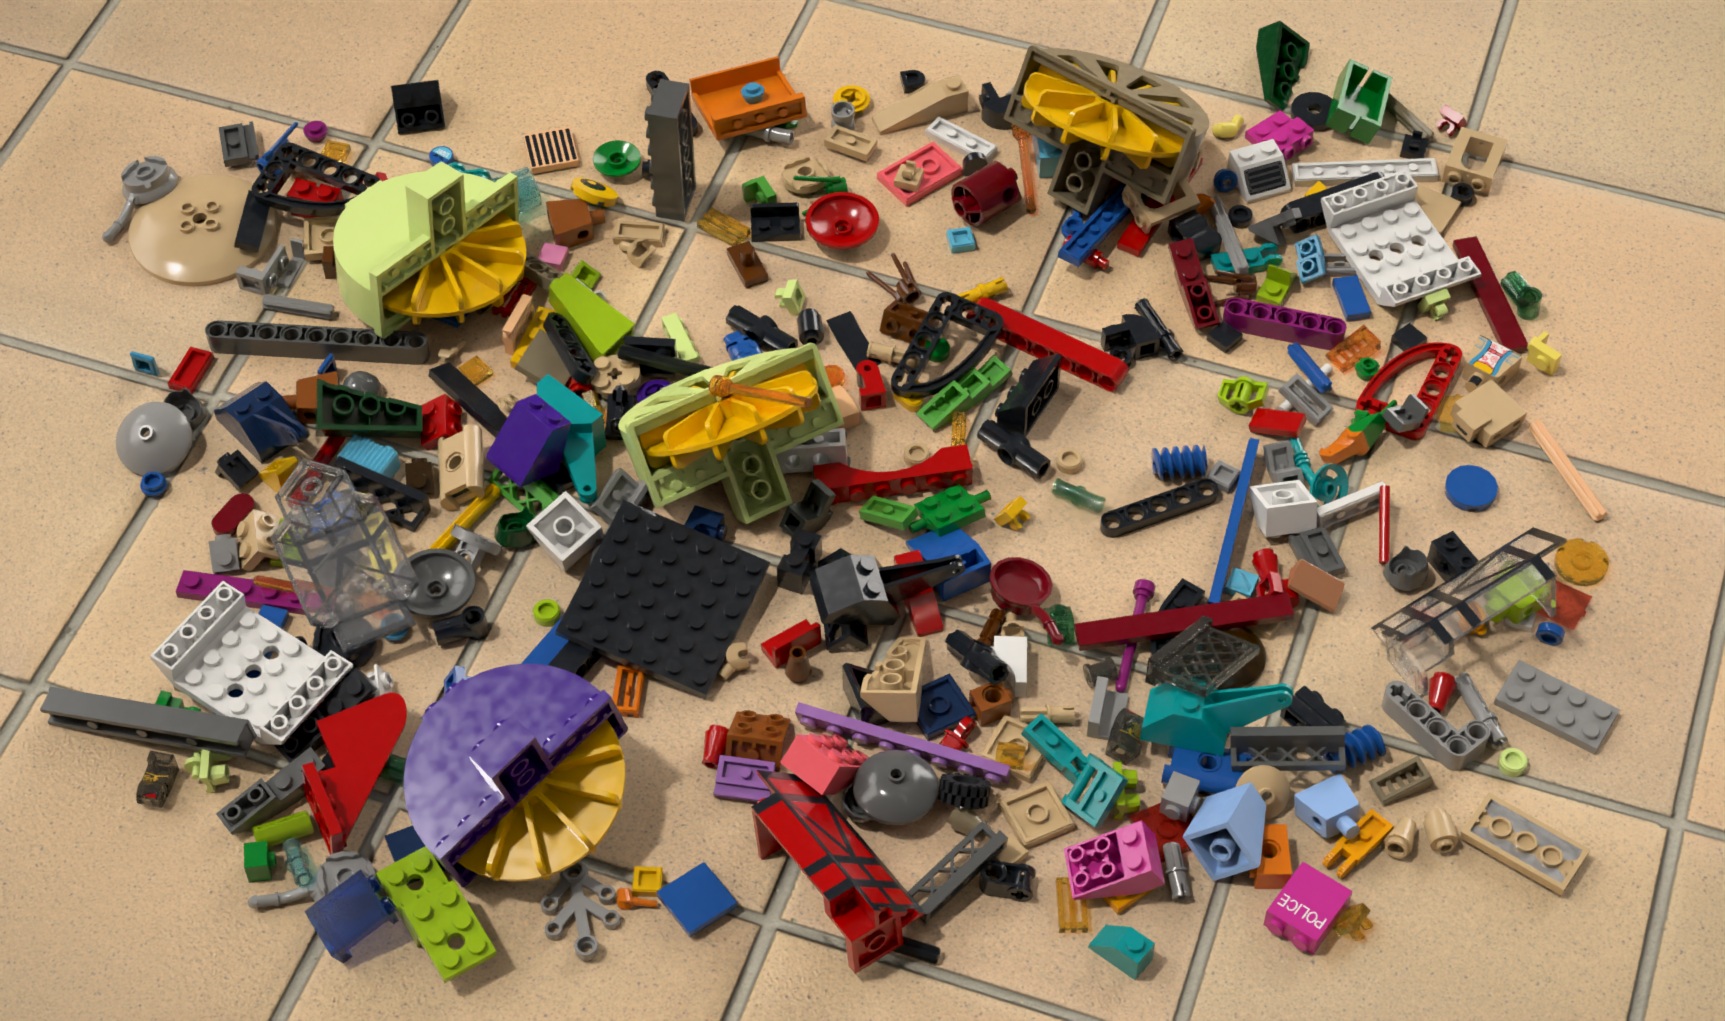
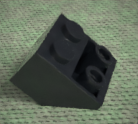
(418, 106)

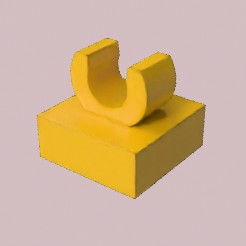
(1011, 512)

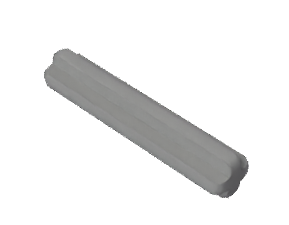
(298, 306)

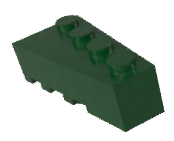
(351, 412)

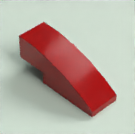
(922, 606)

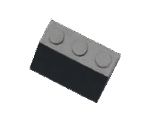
(1030, 395)

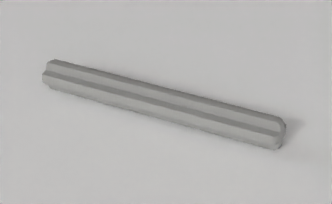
(1229, 237)

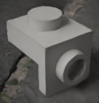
(224, 554)

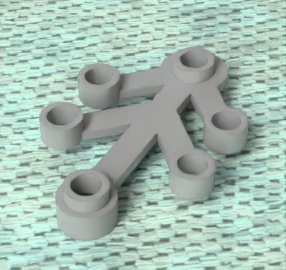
(579, 905)

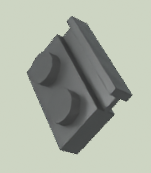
(238, 144)
(1318, 549)

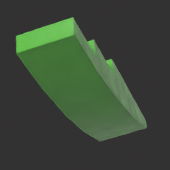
(965, 393)

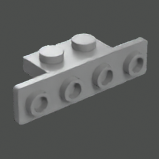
(618, 488)

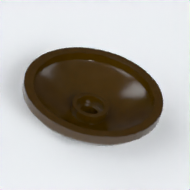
(1249, 672)

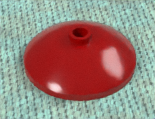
(842, 220)

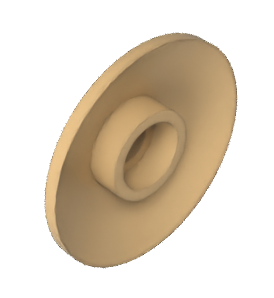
(1271, 780)

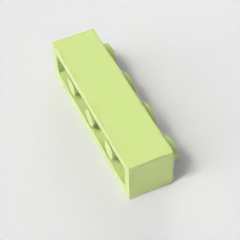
(674, 329)

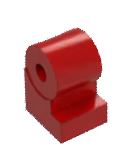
(1274, 585)

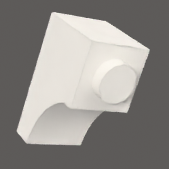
(1014, 653)

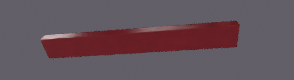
(1174, 621)

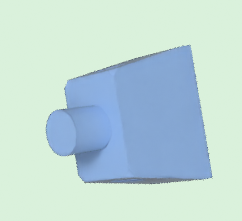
(1329, 808)

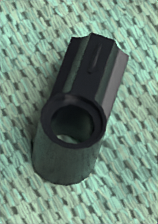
(461, 626)

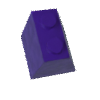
(530, 441)

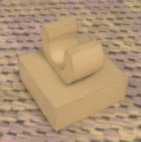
(909, 176)

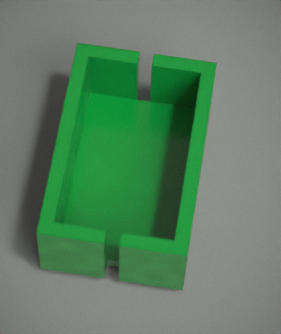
(1359, 107)

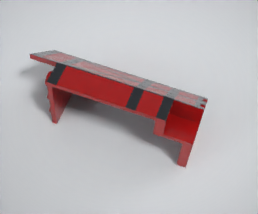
(854, 883)

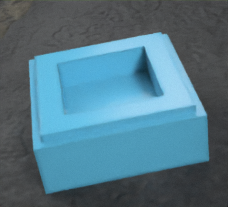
(960, 240)

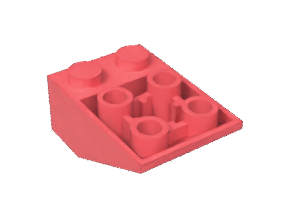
(823, 762)

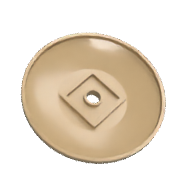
(192, 254)

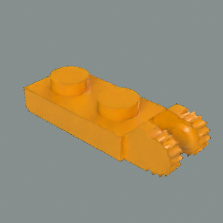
(1372, 832)

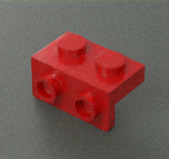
(440, 419)

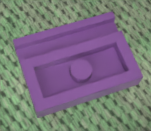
(739, 779)

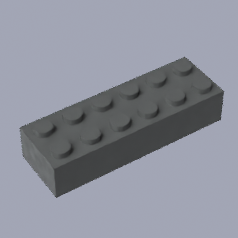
(671, 149)

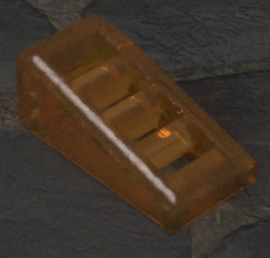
(1361, 334)

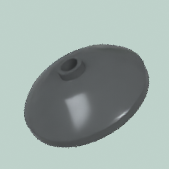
(443, 573)
(895, 799)

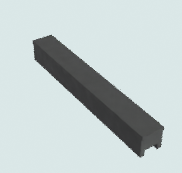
(149, 722)

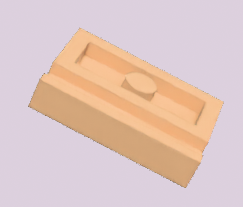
(517, 324)

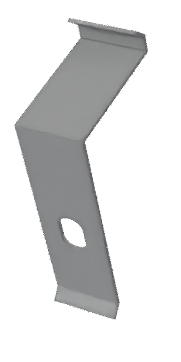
(294, 265)

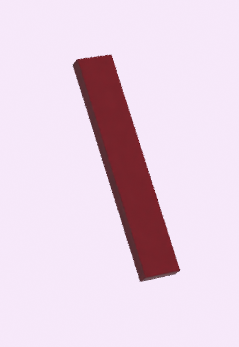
(1491, 297)

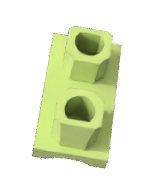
(206, 769)

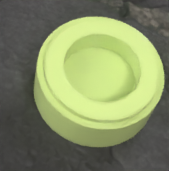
(1512, 762)

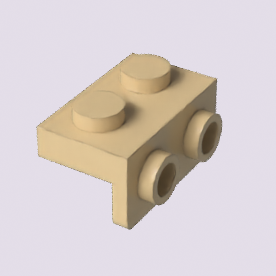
(255, 538)

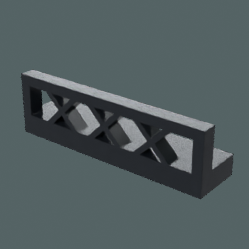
(388, 491)
(851, 633)

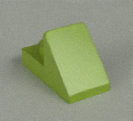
(1276, 285)

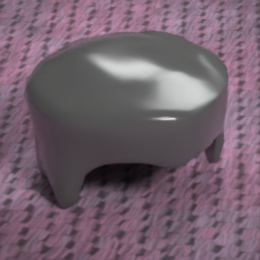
(189, 405)
(1407, 569)

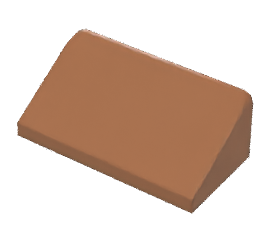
(1315, 585)

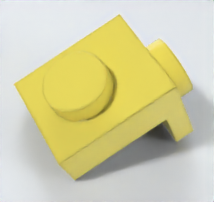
(1542, 355)

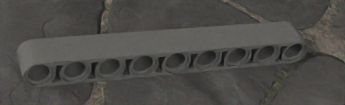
(316, 342)

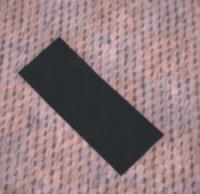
(850, 338)

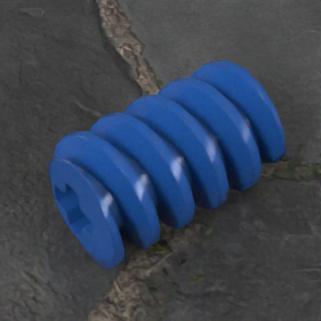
(1179, 462)
(1358, 745)

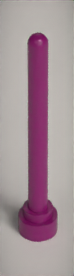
(1142, 592)

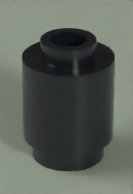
(810, 326)

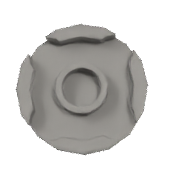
(474, 545)

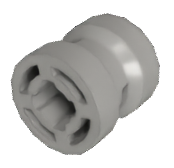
(843, 115)

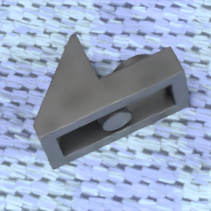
(1271, 227)

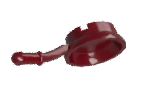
(1023, 588)

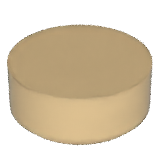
(915, 454)
(1069, 461)

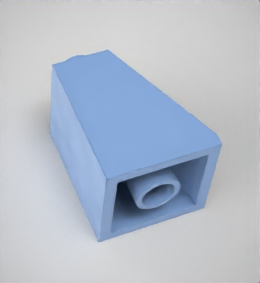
(1228, 831)

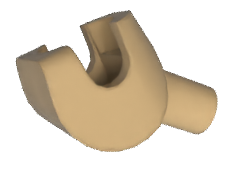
(637, 251)
(1012, 626)
(734, 663)

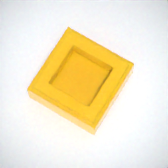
(647, 881)

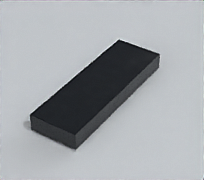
(251, 224)

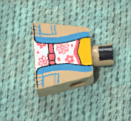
(1490, 361)

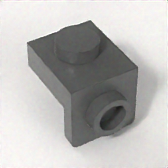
(1407, 416)

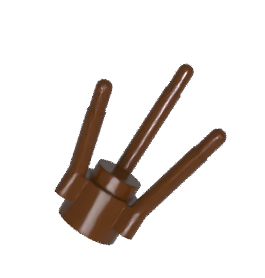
(1242, 284)
(906, 287)

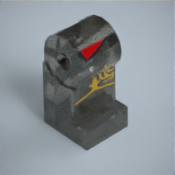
(1125, 735)
(157, 779)

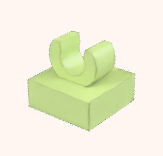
(791, 297)
(1435, 304)

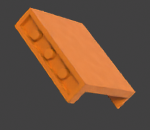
(725, 109)

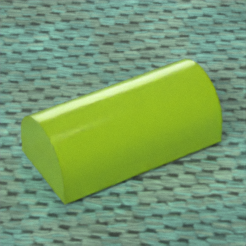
(284, 828)

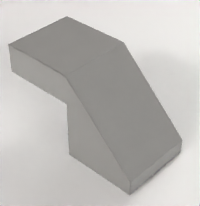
(1281, 462)

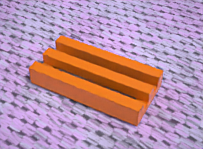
(625, 709)

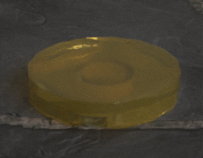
(1581, 562)

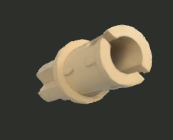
(888, 353)
(1055, 714)

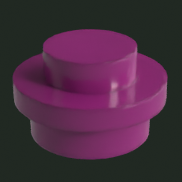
(315, 131)

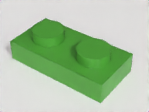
(888, 513)

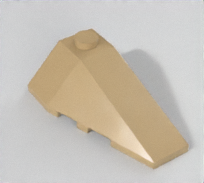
(925, 104)
(897, 681)

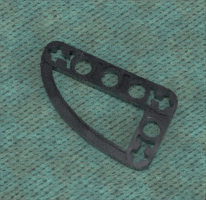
(289, 164)
(951, 313)

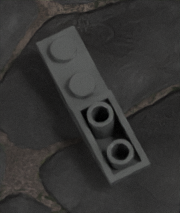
(269, 798)

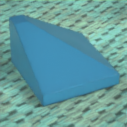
(144, 363)

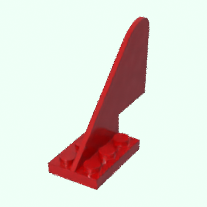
(359, 748)

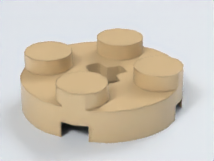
(606, 367)

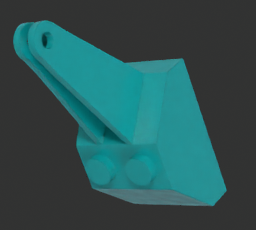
(585, 435)
(1201, 723)

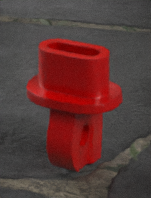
(957, 738)

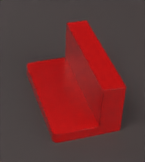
(801, 635)

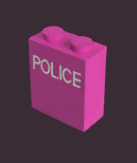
(1307, 908)

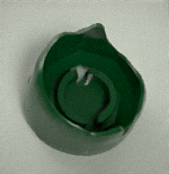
(512, 529)

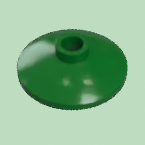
(616, 158)

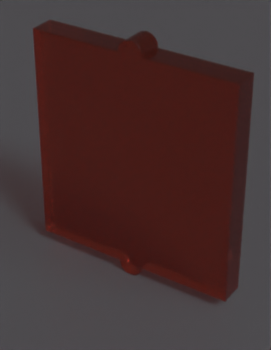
(1569, 606)

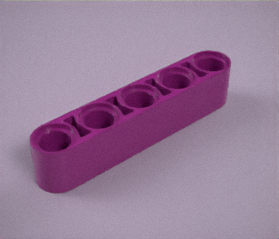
(1284, 323)

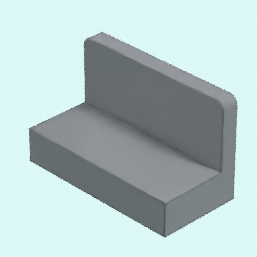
(1104, 709)

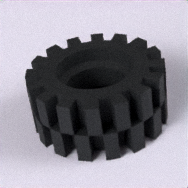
(964, 790)

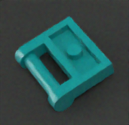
(1101, 793)

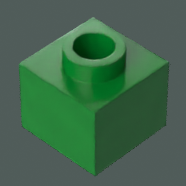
(259, 861)

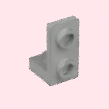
(262, 282)

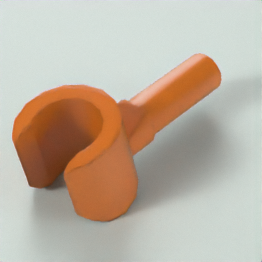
(626, 901)

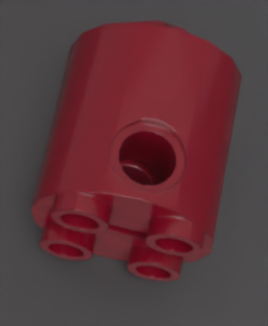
(985, 193)

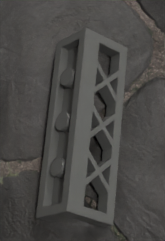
(1288, 742)
(958, 875)

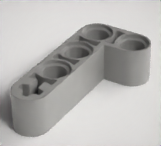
(1403, 704)

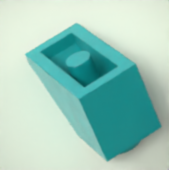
(1124, 949)

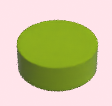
(546, 612)

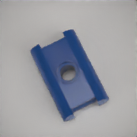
(1193, 764)

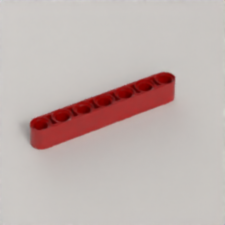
(1043, 341)

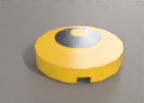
(593, 191)

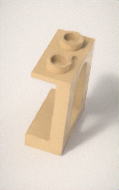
(1480, 145)
(1147, 217)

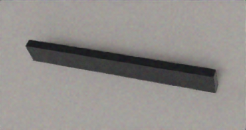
(486, 412)

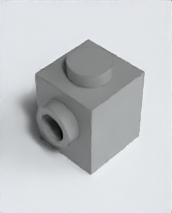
(1180, 797)

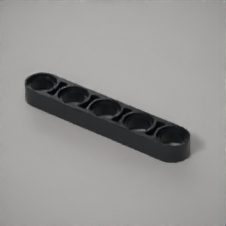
(1150, 516)

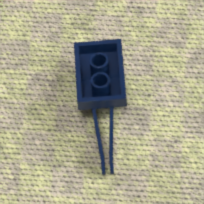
(261, 421)

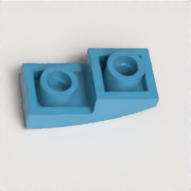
(1310, 259)

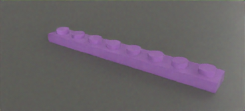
(891, 740)

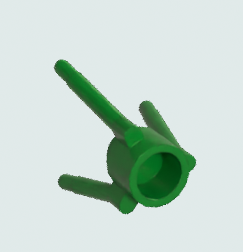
(832, 184)

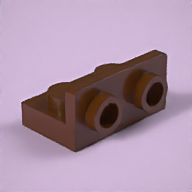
(903, 321)

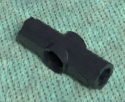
(760, 329)
(1013, 449)
(977, 657)

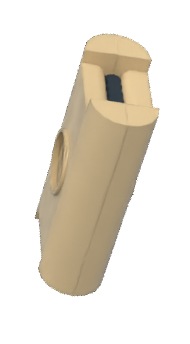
(461, 467)

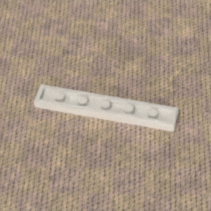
(1340, 172)

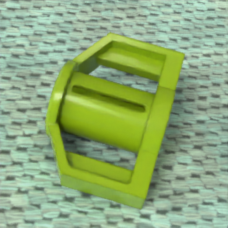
(1243, 390)

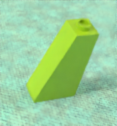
(594, 321)

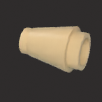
(1400, 839)

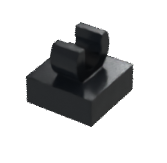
(1414, 146)

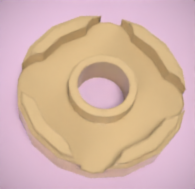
(803, 166)

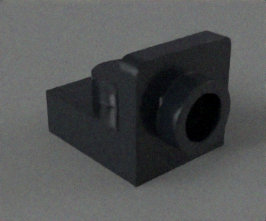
(236, 469)

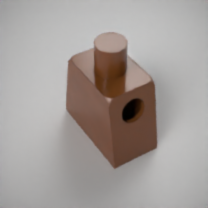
(572, 221)
(305, 398)

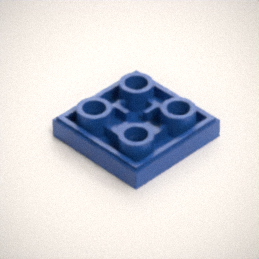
(696, 899)

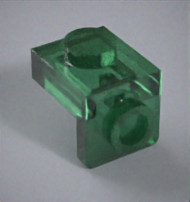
(1064, 622)

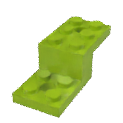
(436, 914)

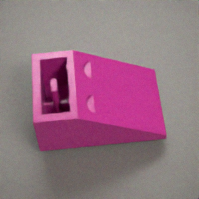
(1115, 863)

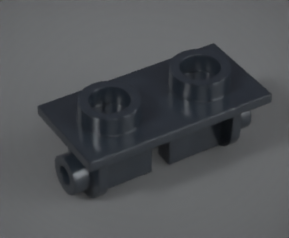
(618, 405)

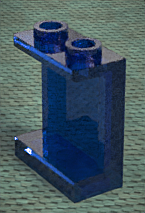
(351, 913)

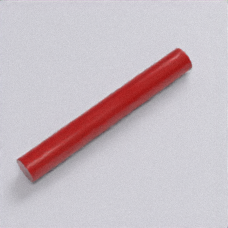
(1384, 524)

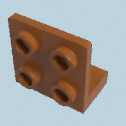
(757, 736)

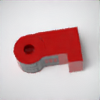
(872, 390)

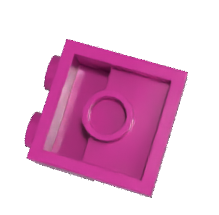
(1287, 133)

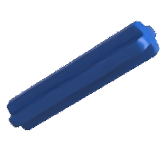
(1309, 367)

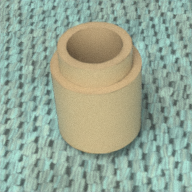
(1440, 830)

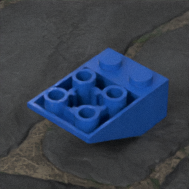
(955, 543)

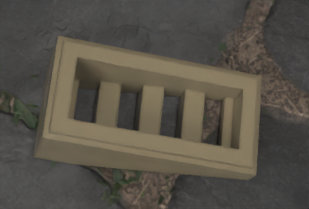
(1413, 765)

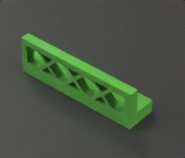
(538, 489)

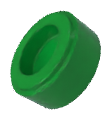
(941, 352)

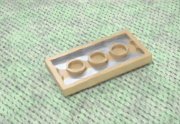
(1525, 843)

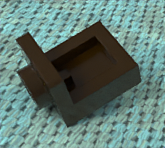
(420, 475)

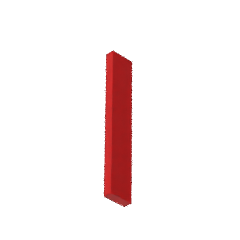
(1134, 239)

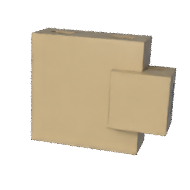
(1486, 414)

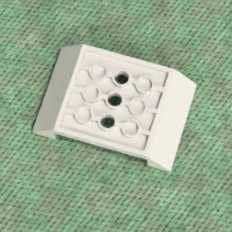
(1386, 217)
(226, 641)

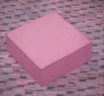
(554, 255)

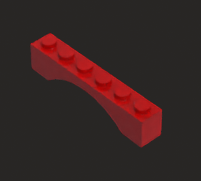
(942, 470)

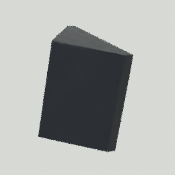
(852, 683)

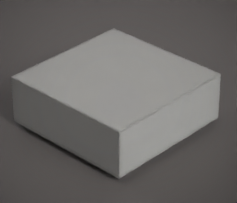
(1224, 476)

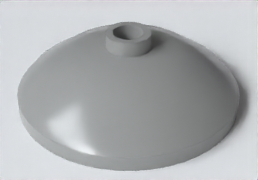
(163, 448)

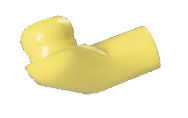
(1228, 129)

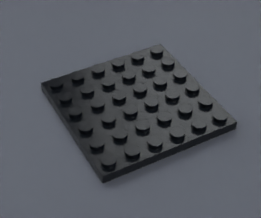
(663, 599)

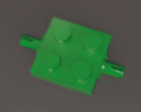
(949, 510)

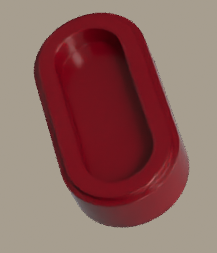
(232, 514)

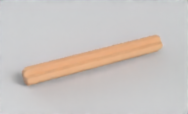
(1567, 470)

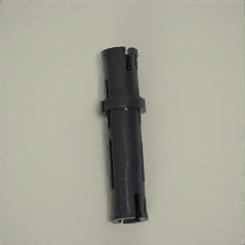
(1166, 335)

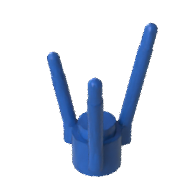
(262, 162)

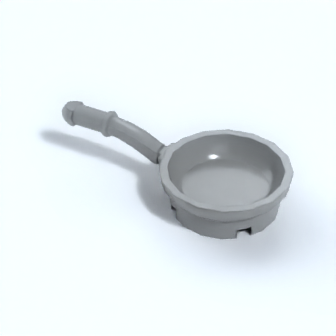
(141, 185)
(329, 876)

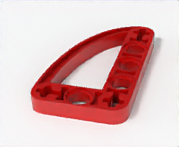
(1425, 351)

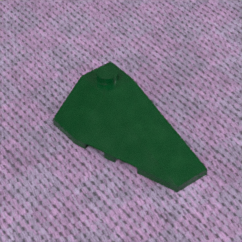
(1280, 59)

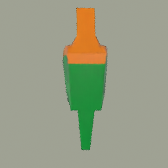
(1357, 437)

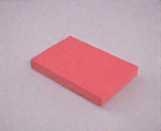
(938, 171)

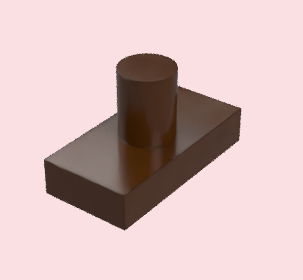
(747, 264)

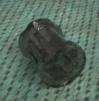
(1103, 669)

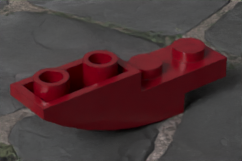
(1192, 284)

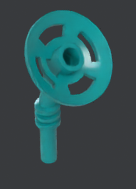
(1321, 485)

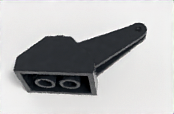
(867, 594)

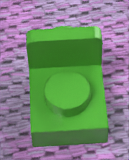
(759, 190)

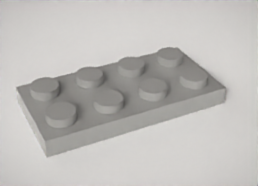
(1556, 707)

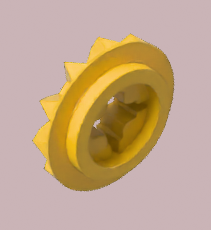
(848, 92)

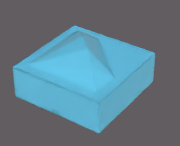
(1241, 582)

